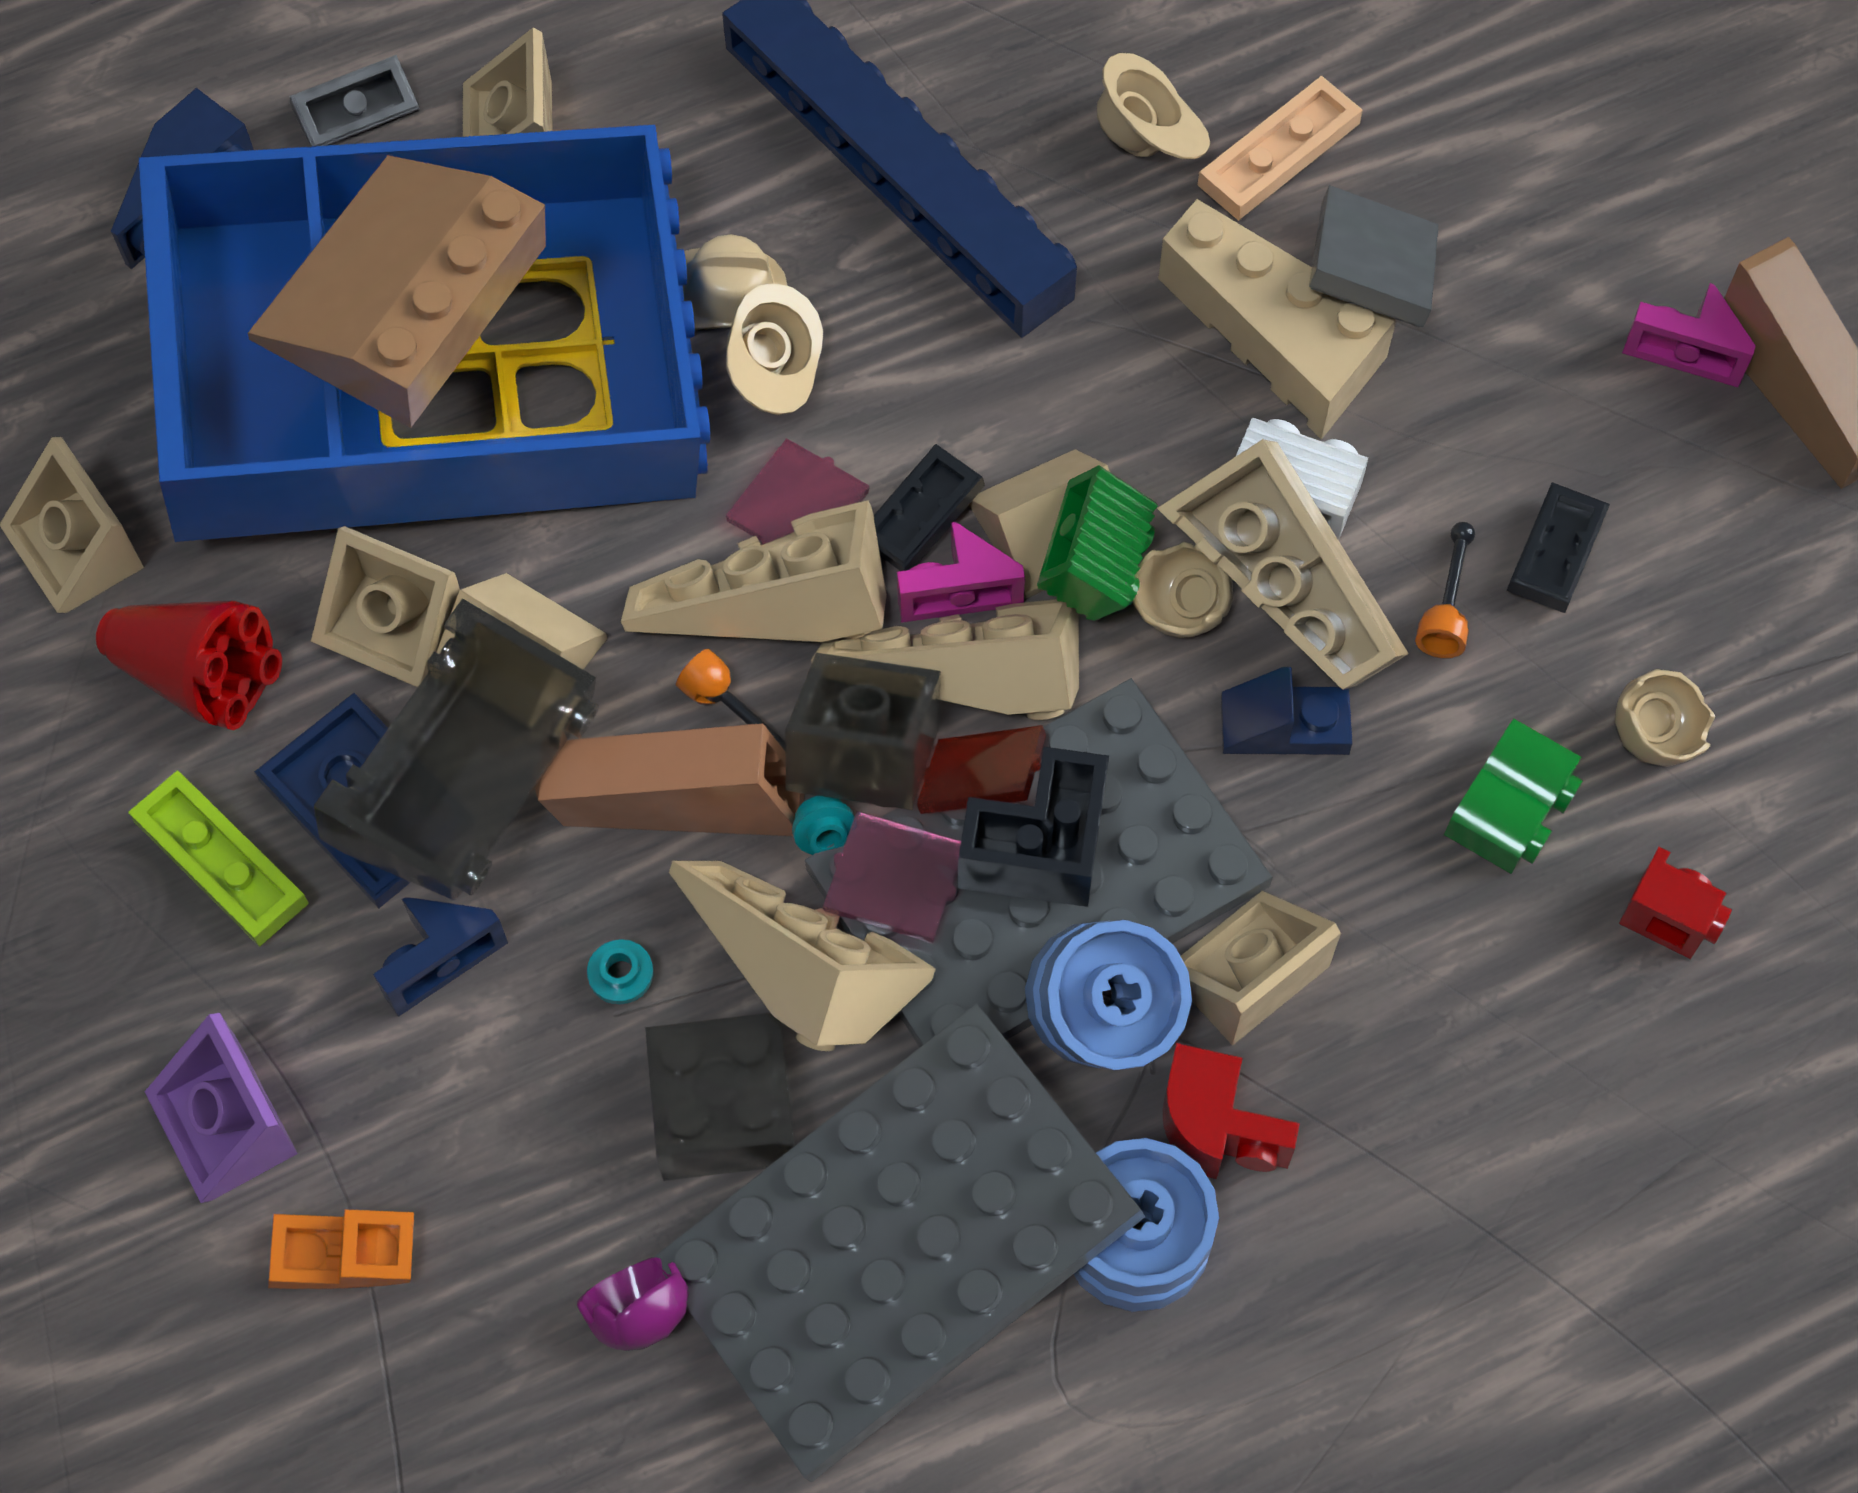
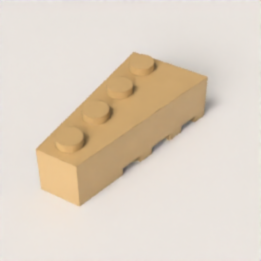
(1261, 301)
(1285, 557)

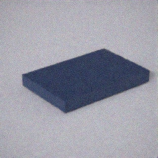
(307, 767)

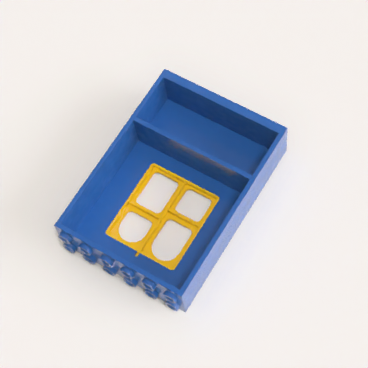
(279, 451)

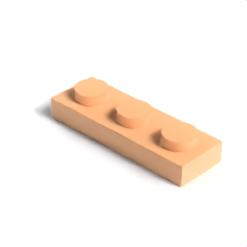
(1279, 148)

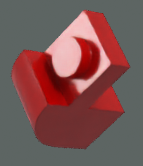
(1205, 1125)

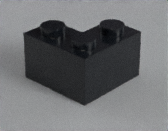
(1039, 848)

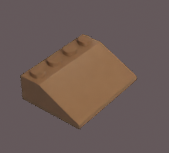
(404, 283)

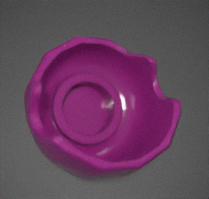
(635, 1305)

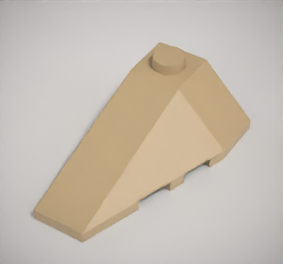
(799, 587)
(1002, 665)
(797, 960)

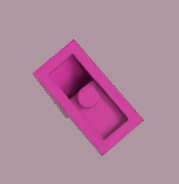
(1706, 346)
(973, 583)

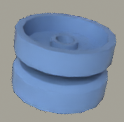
(1146, 1003)
(1172, 1248)

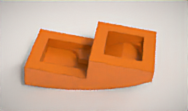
(341, 1252)

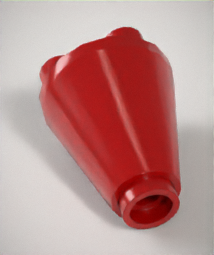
(195, 655)

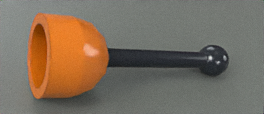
(1442, 628)
(708, 681)

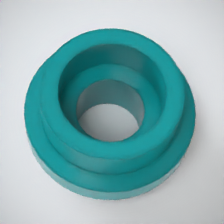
(821, 823)
(623, 989)

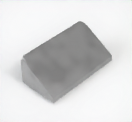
(354, 102)

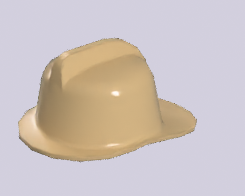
(1145, 111)
(722, 275)
(774, 348)

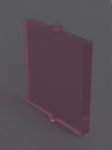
(790, 488)
(894, 877)

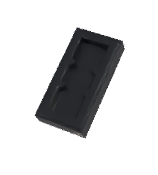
(924, 507)
(1558, 547)

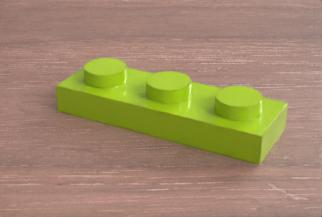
(218, 858)

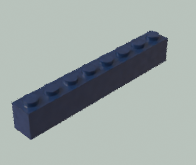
(903, 160)

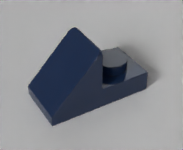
(1282, 719)
(452, 944)

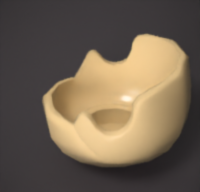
(1182, 591)
(1663, 718)

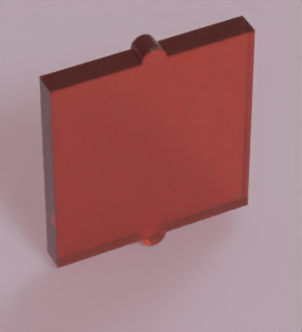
(982, 767)

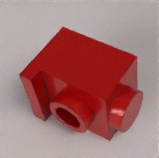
(1676, 907)

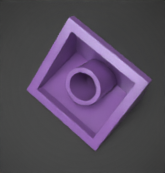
(217, 1112)

